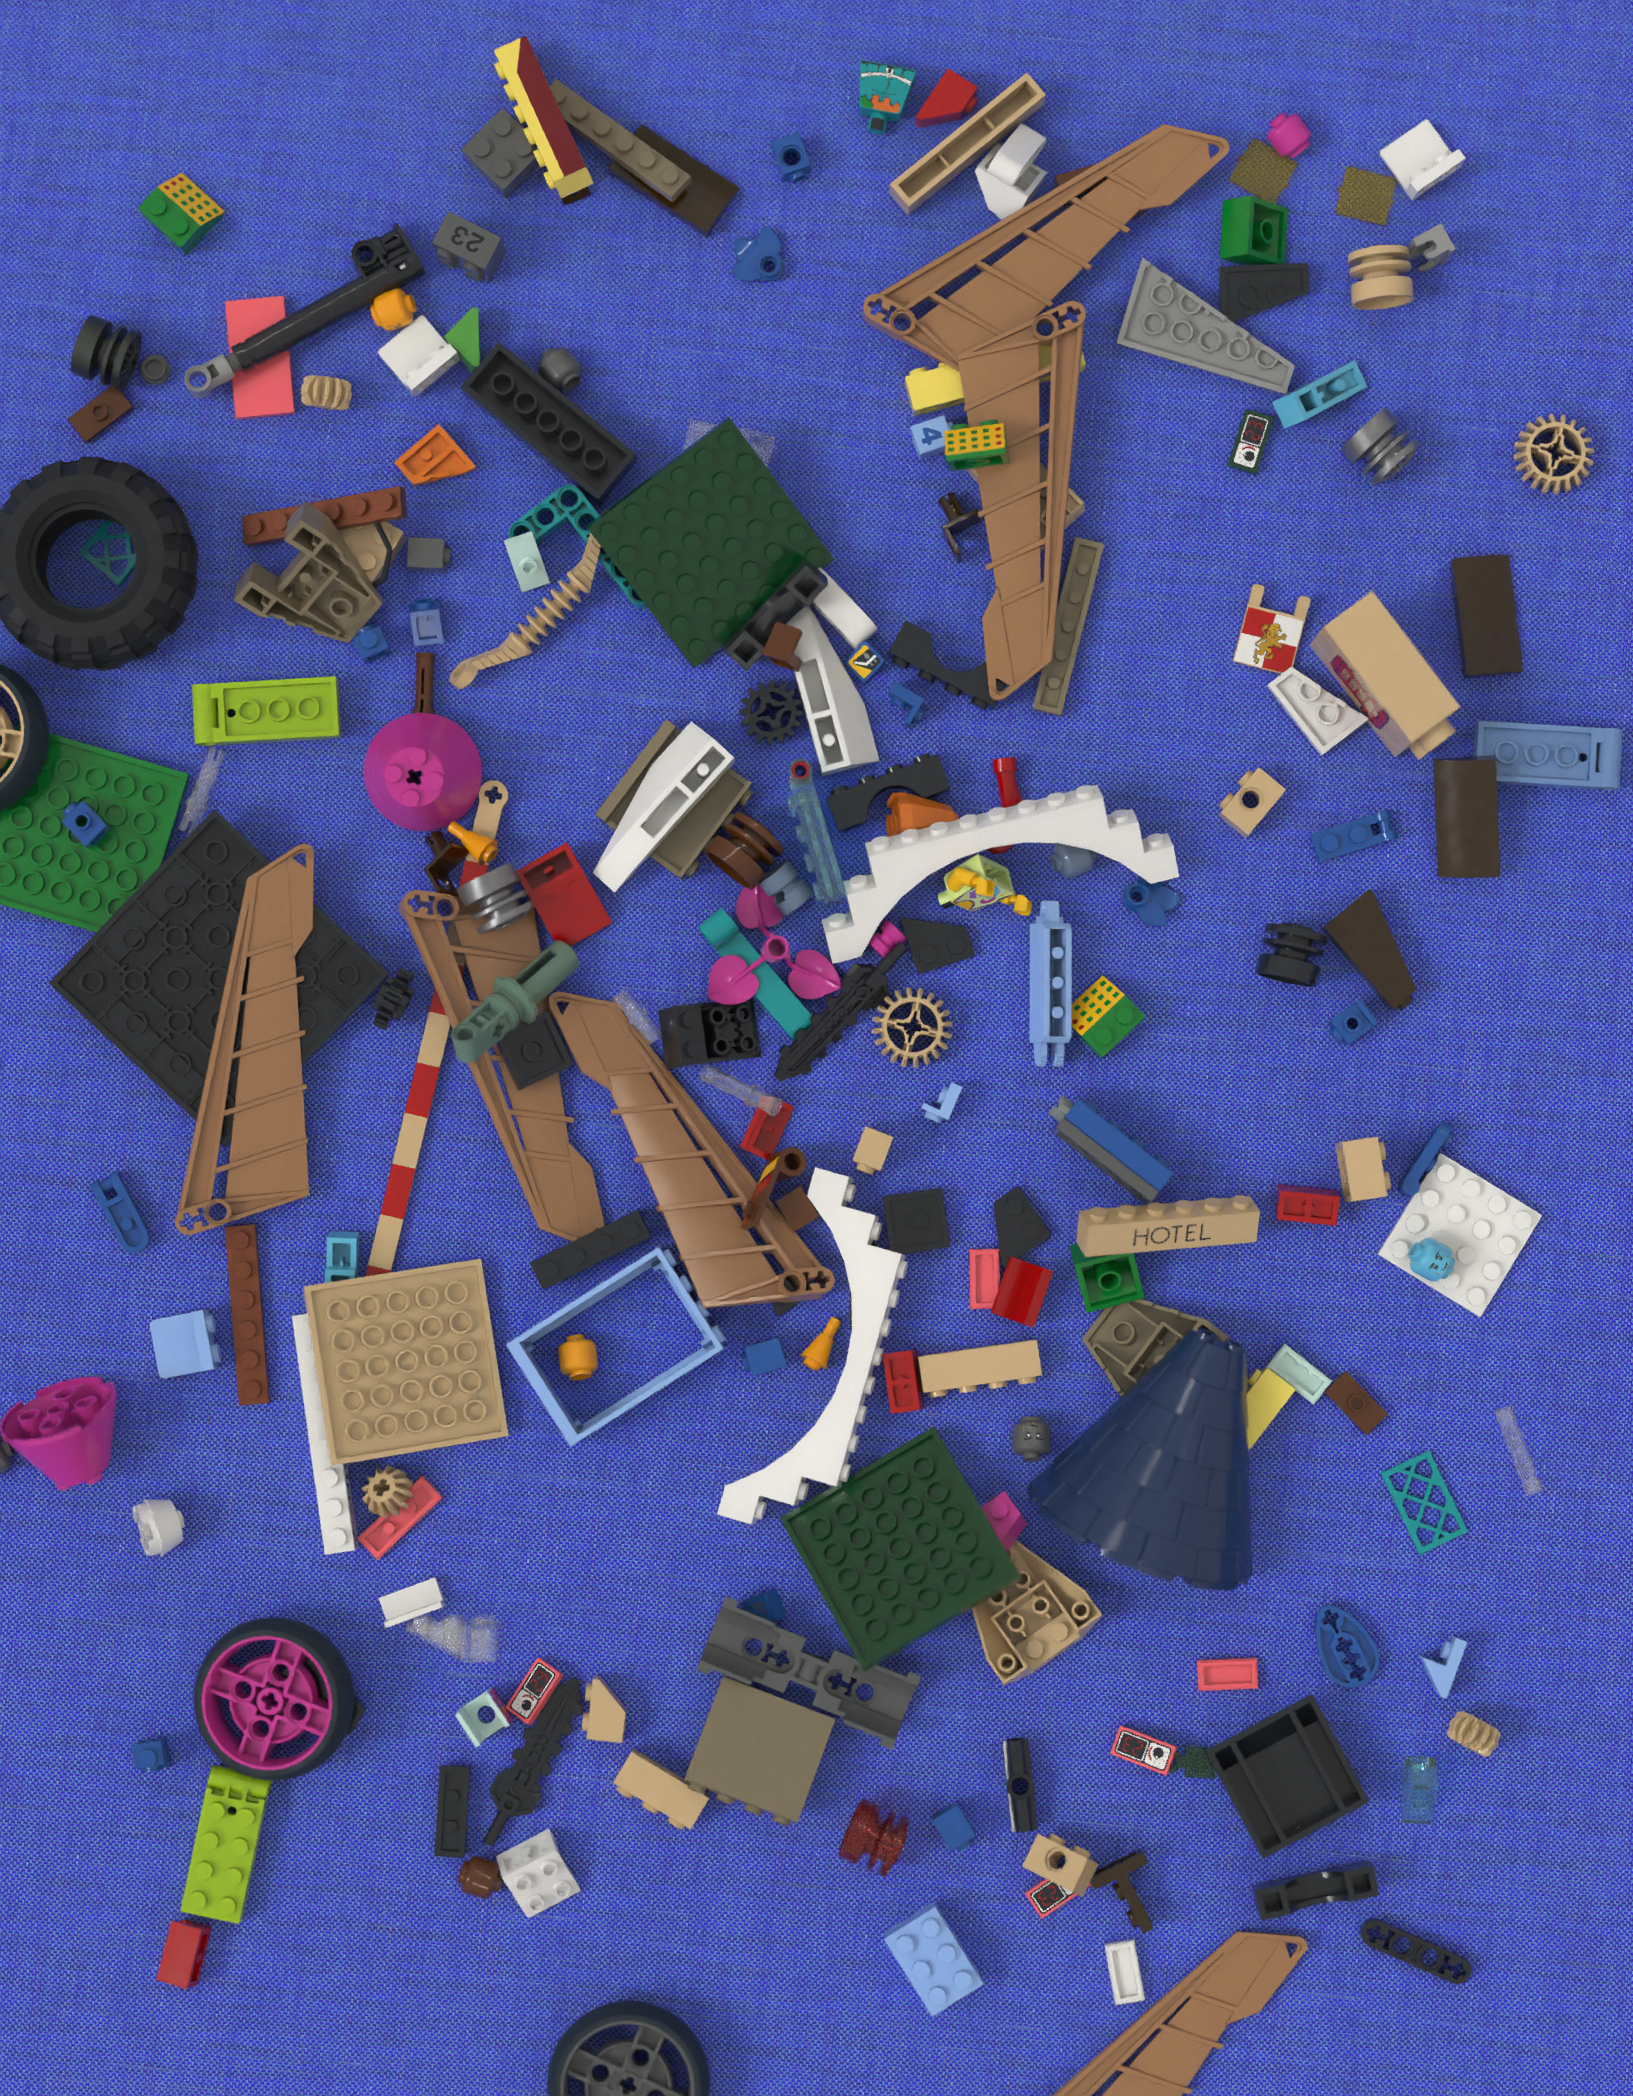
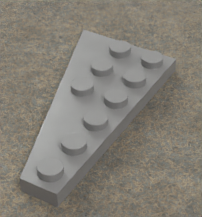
(1186, 330)

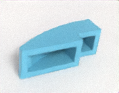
(342, 1256)

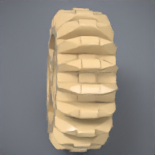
(1564, 455)
(917, 1002)

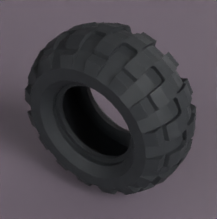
(148, 606)

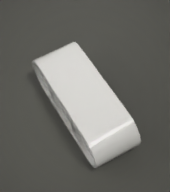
(1016, 155)
(843, 613)

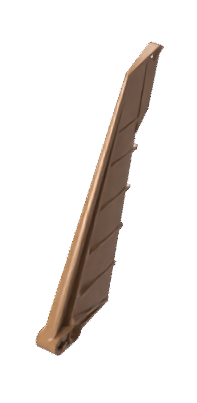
(1028, 278)
(1003, 385)
(269, 1118)
(550, 1171)
(706, 1228)
(1222, 1989)

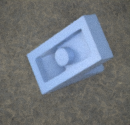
(1443, 1673)

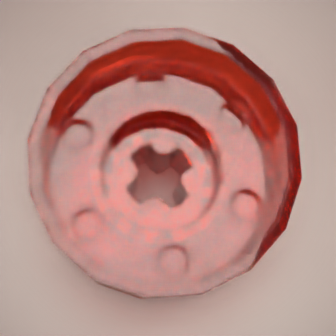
(873, 1837)

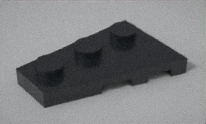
(1259, 287)

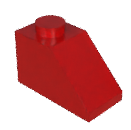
(948, 101)

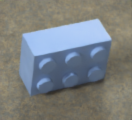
(933, 1958)

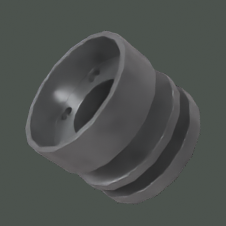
(1380, 447)
(496, 898)

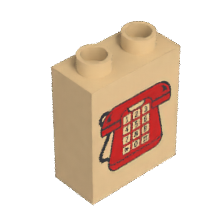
(1386, 678)

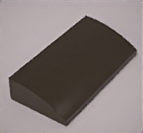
(701, 201)
(1485, 616)
(1466, 817)

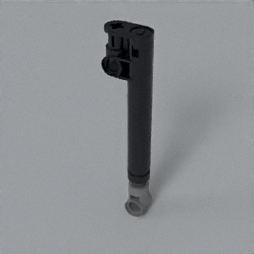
(391, 267)

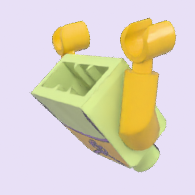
(979, 884)

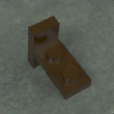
(1124, 1889)

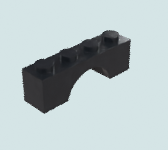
(781, 606)
(914, 650)
(922, 778)
(590, 1249)
(1329, 1885)

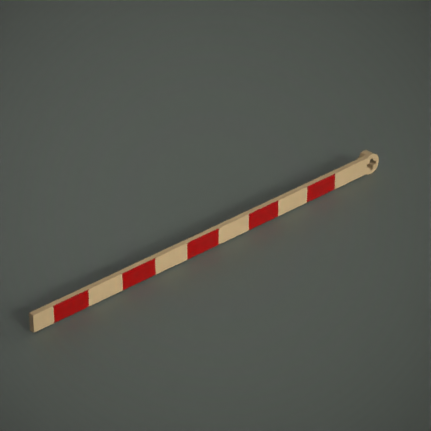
(426, 1070)

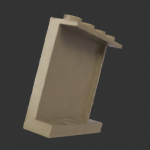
(698, 828)
(759, 1751)

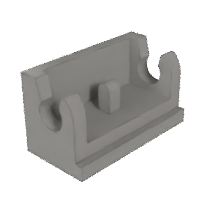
(1434, 246)

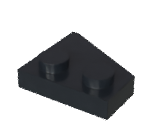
(936, 944)
(1017, 1225)

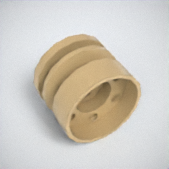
(1379, 275)

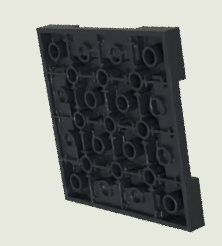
(163, 962)

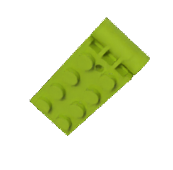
(266, 711)
(225, 1845)

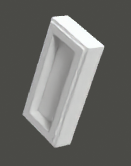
(1124, 1971)

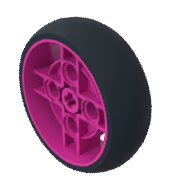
(223, 1679)

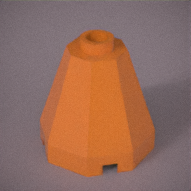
(915, 813)

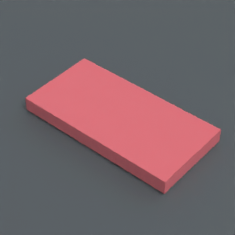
(267, 387)

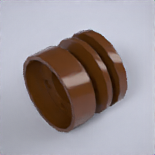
(748, 846)

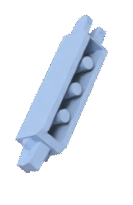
(1050, 984)

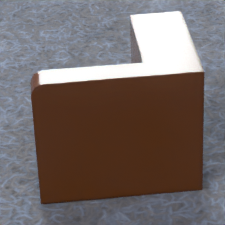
(782, 645)
(797, 1208)

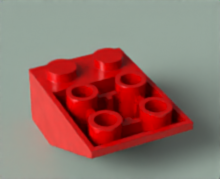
(564, 896)

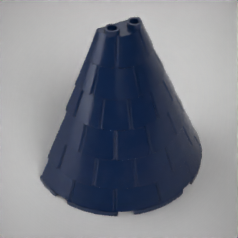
(1165, 1471)

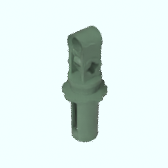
(513, 1001)

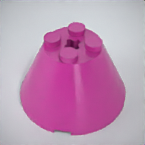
(448, 766)
(65, 1430)

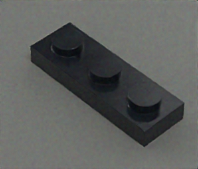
(452, 1811)

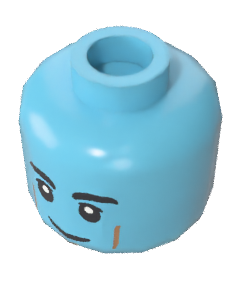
(1431, 1259)

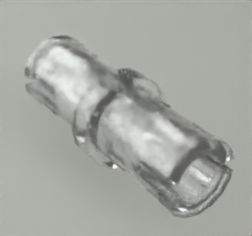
(637, 1016)

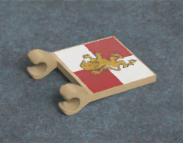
(1269, 636)

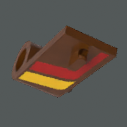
(780, 1168)

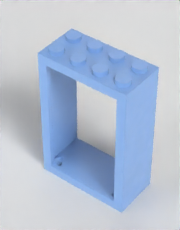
(522, 1345)

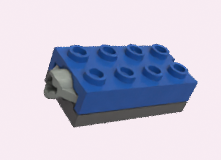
(1109, 1149)

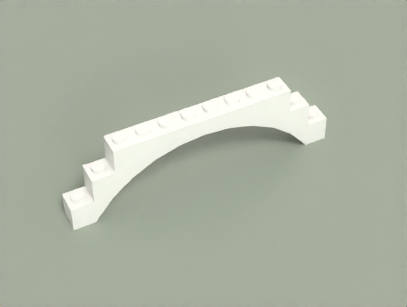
(1063, 818)
(873, 1285)

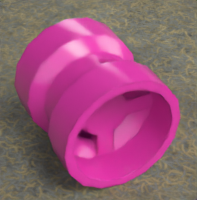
(886, 939)

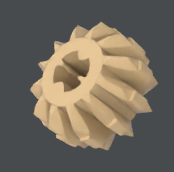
(326, 392)
(387, 1491)
(1473, 1733)

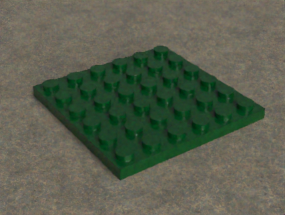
(707, 540)
(900, 1548)

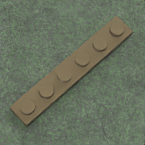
(620, 143)
(1069, 625)

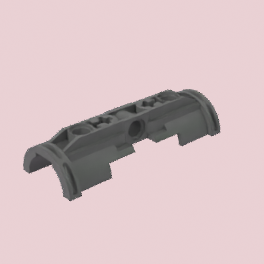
(877, 1716)

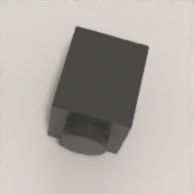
(428, 555)

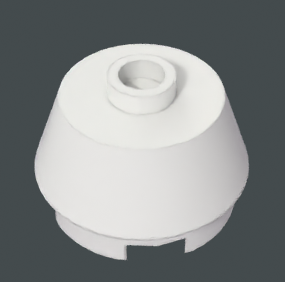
(158, 1526)

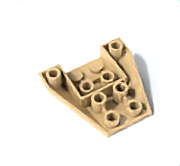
(1032, 1617)

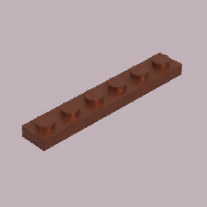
(343, 511)
(247, 1314)

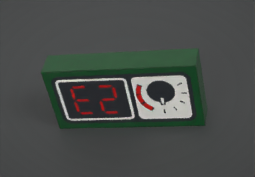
(1250, 442)

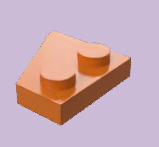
(434, 459)

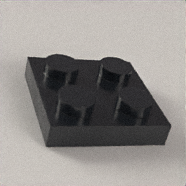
(534, 1051)
(916, 1221)

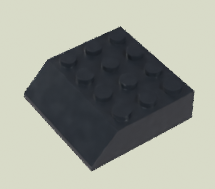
(1287, 1776)

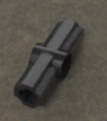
(1021, 1804)

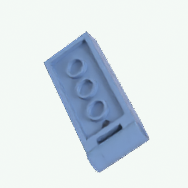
(1550, 754)

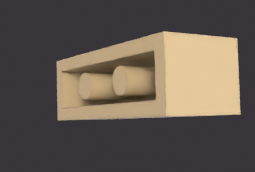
(660, 1790)

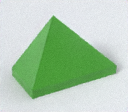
(465, 339)

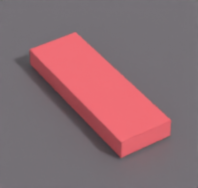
(387, 1531)

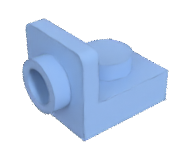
(947, 1099)

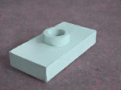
(526, 561)
(1299, 1373)

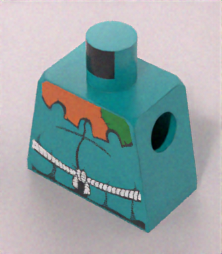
(883, 93)

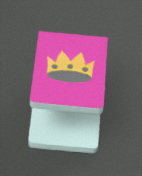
(473, 1726)

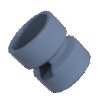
(785, 887)

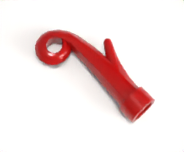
(1008, 789)

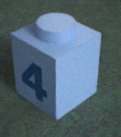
(929, 436)

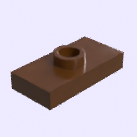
(100, 414)
(1355, 1402)

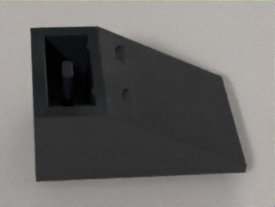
(708, 1033)

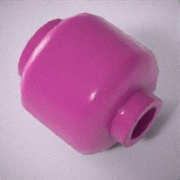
(1289, 135)

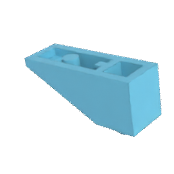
(1319, 394)

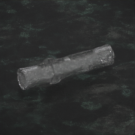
(201, 792)
(750, 1094)
(1517, 1447)

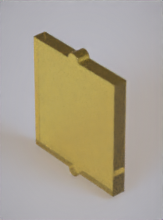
(1263, 171)
(1365, 196)

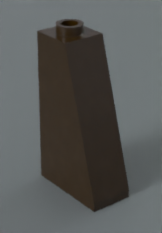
(1371, 950)

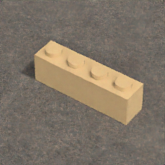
(980, 1366)

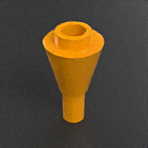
(479, 846)
(818, 1352)

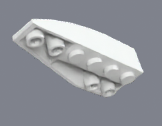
(831, 702)
(664, 798)

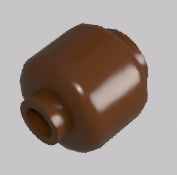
(479, 1877)

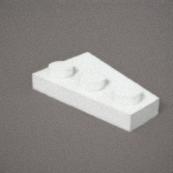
(1315, 711)

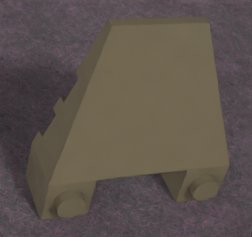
(320, 586)
(1136, 1336)

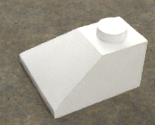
(1001, 197)

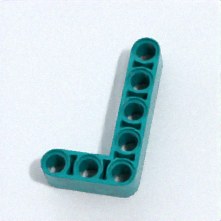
(574, 516)
(772, 992)

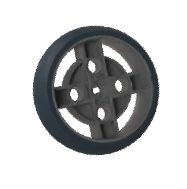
(655, 2024)

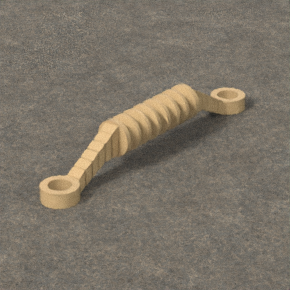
(517, 645)

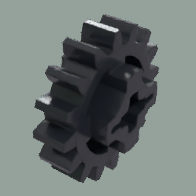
(766, 701)
(393, 999)

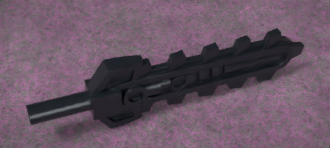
(862, 988)
(517, 1789)

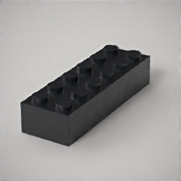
(549, 423)

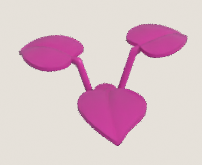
(731, 978)

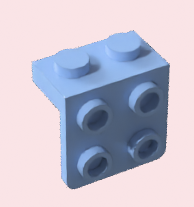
(185, 1343)

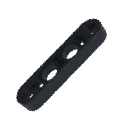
(1416, 1948)

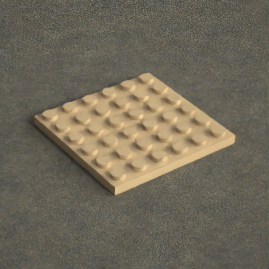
(405, 1361)

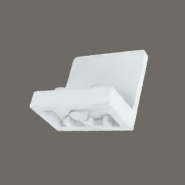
(1420, 159)
(419, 355)
(537, 1873)

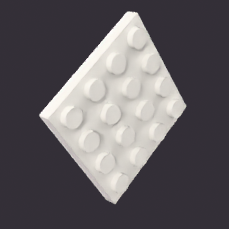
(1472, 1219)

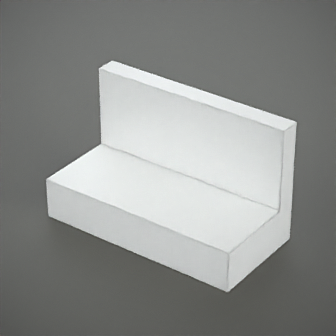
(412, 1602)

